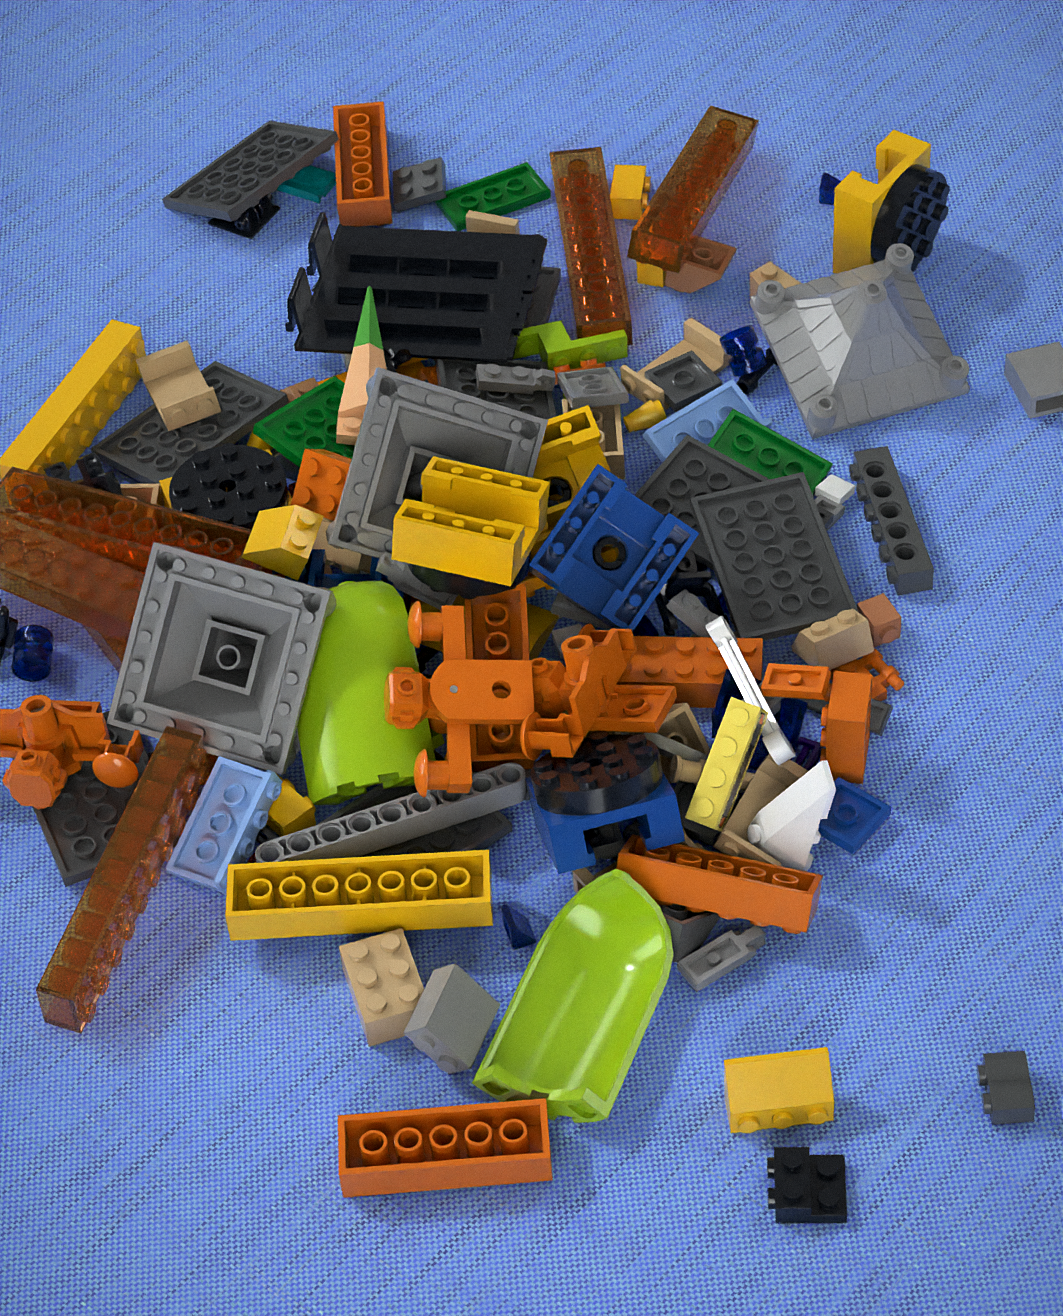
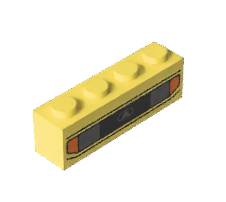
(727, 764)

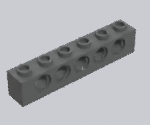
(891, 521)

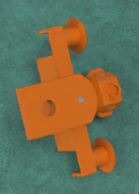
(590, 694)
(453, 697)
(52, 743)

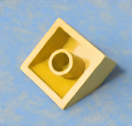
(283, 539)

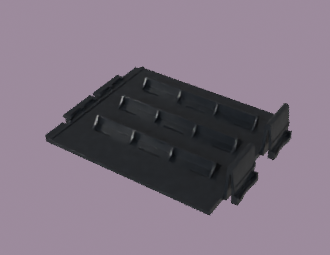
(430, 288)

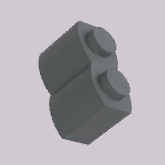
(1007, 1087)

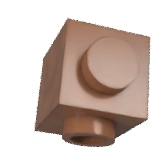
(882, 619)

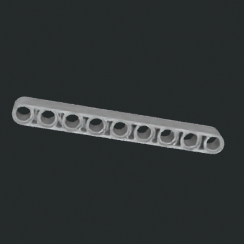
(399, 819)

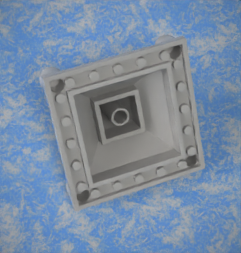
(859, 344)
(399, 435)
(220, 656)

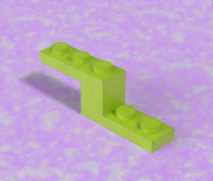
(557, 349)

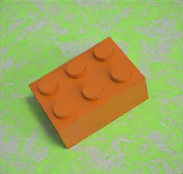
(321, 482)
(847, 725)

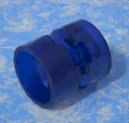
(743, 352)
(32, 653)

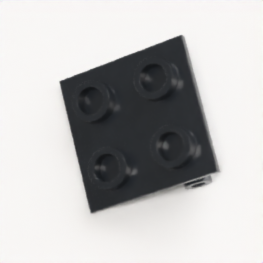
(251, 220)

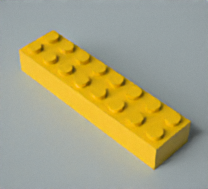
(80, 402)
(359, 895)

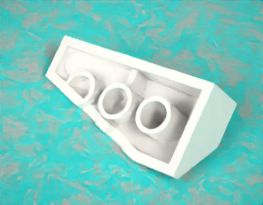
(792, 819)

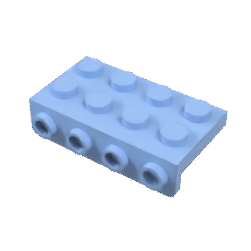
(701, 419)
(224, 823)

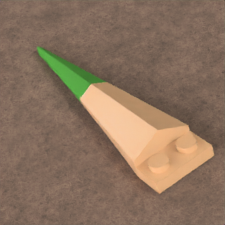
(365, 358)

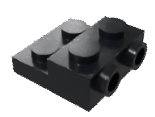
(807, 1186)

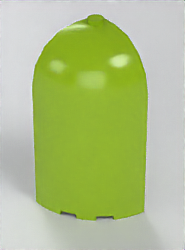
(343, 712)
(582, 1002)

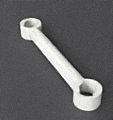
(726, 641)

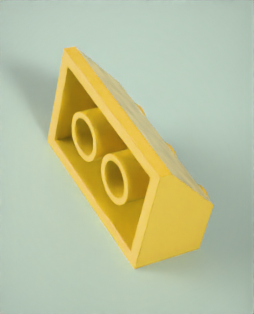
(778, 1090)

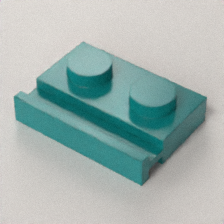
(310, 183)

